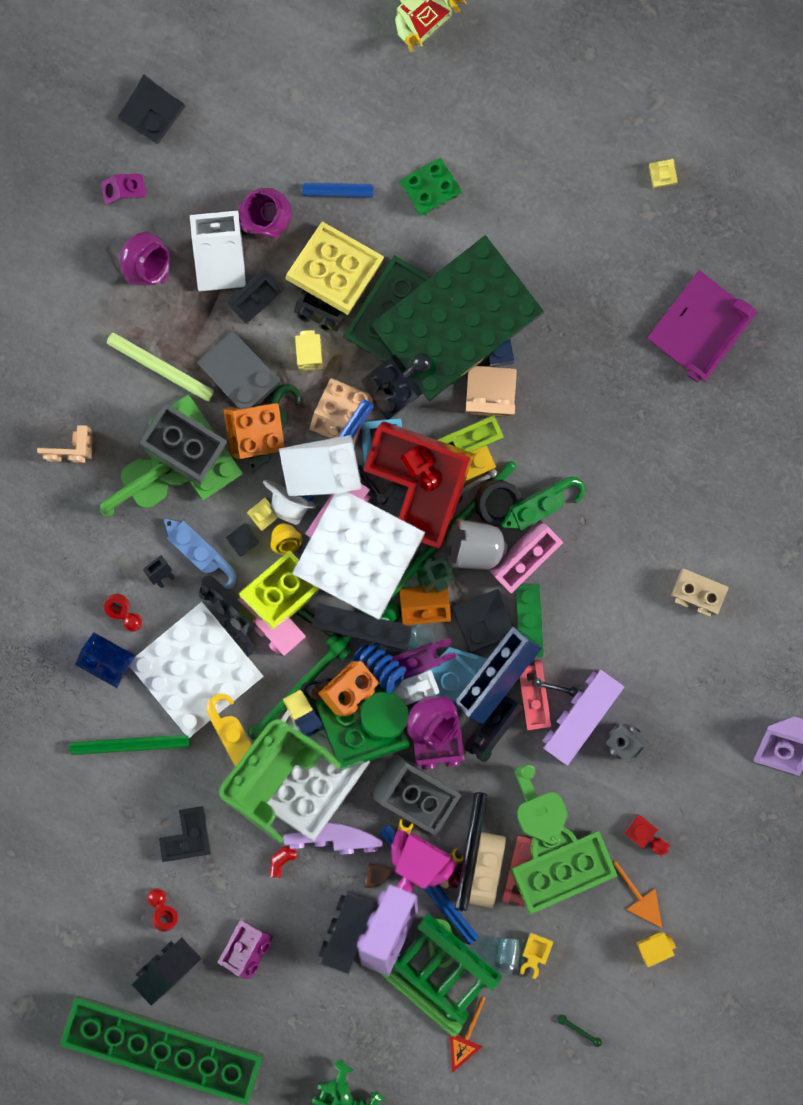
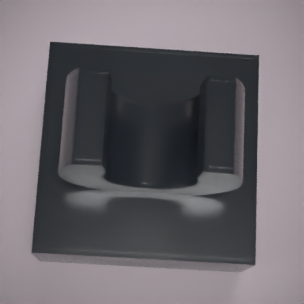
(157, 570)

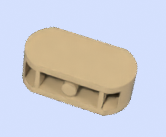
(487, 870)

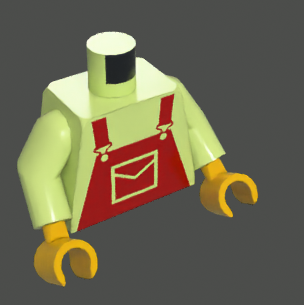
(420, 18)

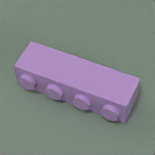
(583, 716)

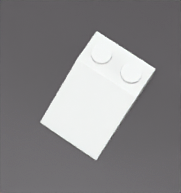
(320, 467)

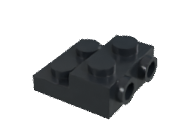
(312, 308)

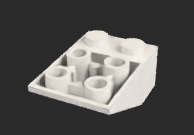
(218, 250)

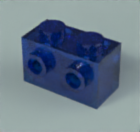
(106, 660)

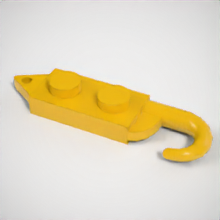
(229, 730)

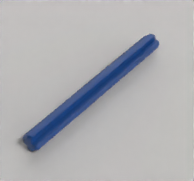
(440, 899)

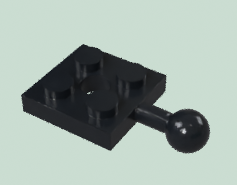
(405, 387)

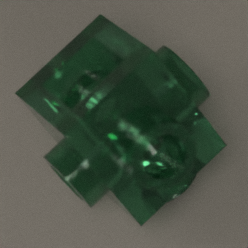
(441, 571)

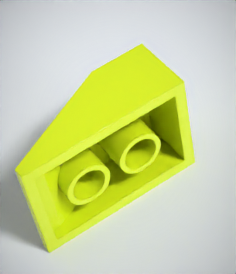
(278, 592)

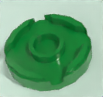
(384, 715)

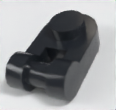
(312, 688)

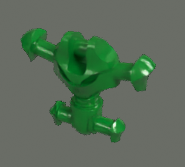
(337, 1090)

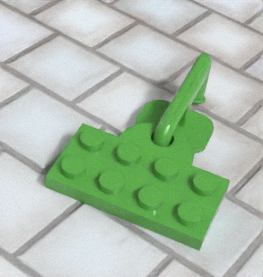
(149, 479)
(565, 866)

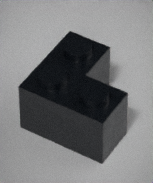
(165, 971)

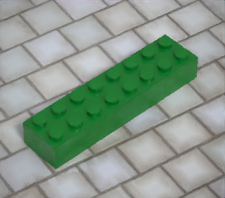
(161, 1049)

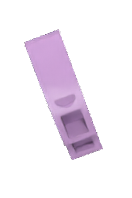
(344, 839)

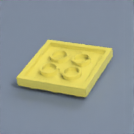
(334, 268)

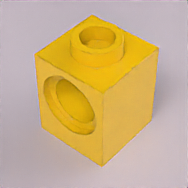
(656, 948)

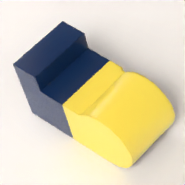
(303, 714)

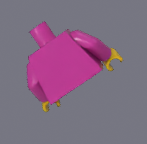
(420, 860)

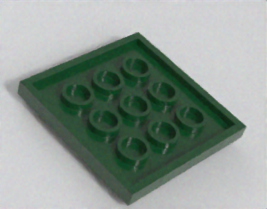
(394, 285)

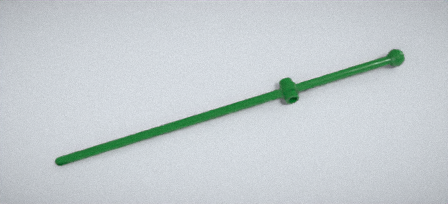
(339, 646)

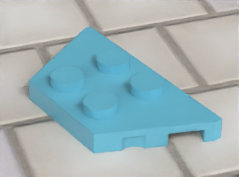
(457, 673)

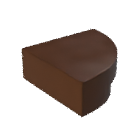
(377, 875)

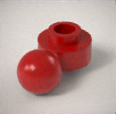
(131, 621)
(157, 899)

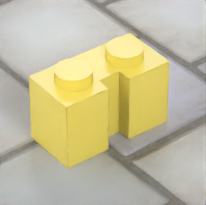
(309, 351)

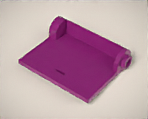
(705, 329)

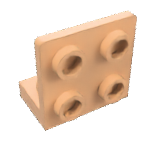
(491, 391)
(336, 409)
(81, 439)

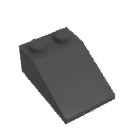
(239, 372)
(415, 795)

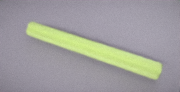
(160, 367)

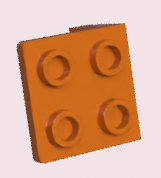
(254, 430)

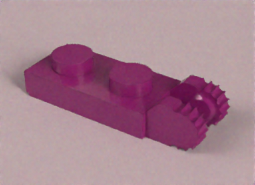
(423, 658)

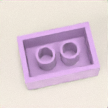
(387, 929)

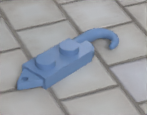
(198, 550)

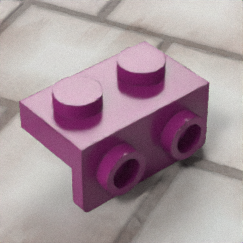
(449, 752)

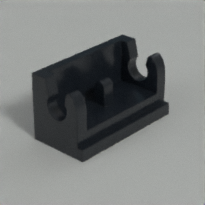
(254, 297)

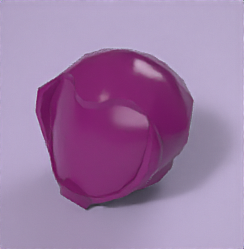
(265, 212)
(144, 260)
(433, 721)

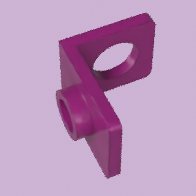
(124, 187)

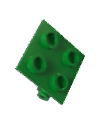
(431, 187)

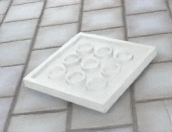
(358, 553)
(193, 665)
(313, 795)

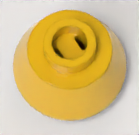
(285, 538)

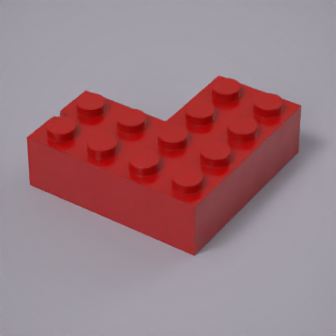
(422, 509)

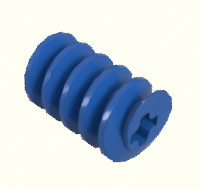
(381, 668)

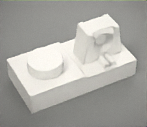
(417, 688)

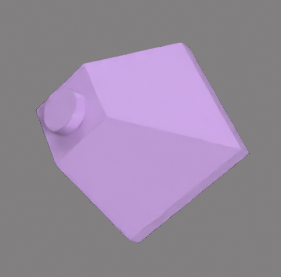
(783, 746)

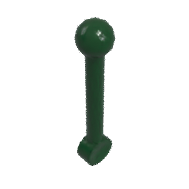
(562, 1019)

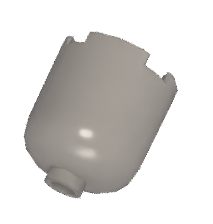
(475, 545)

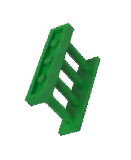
(467, 962)

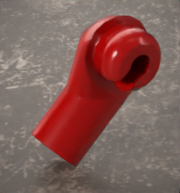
(279, 859)

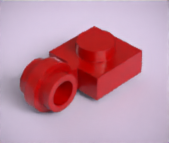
(417, 462)
(642, 832)

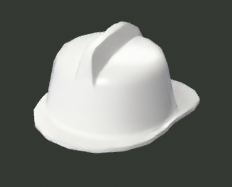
(287, 507)

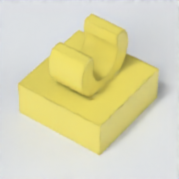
(663, 173)
(262, 514)

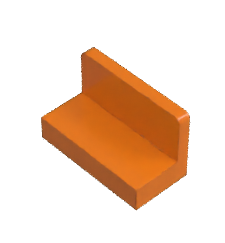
(424, 607)

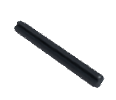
(471, 852)

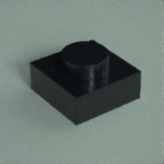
(242, 540)

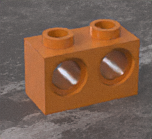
(345, 683)

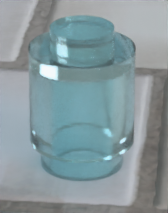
(507, 955)

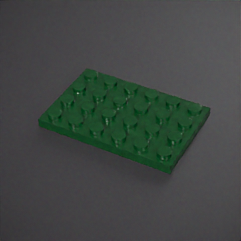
(458, 316)

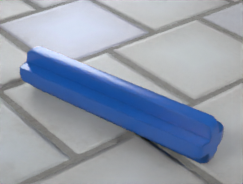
(338, 190)

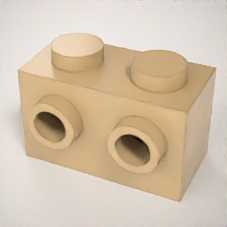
(699, 592)

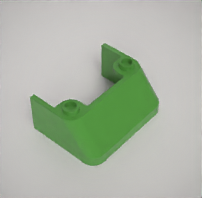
(266, 768)

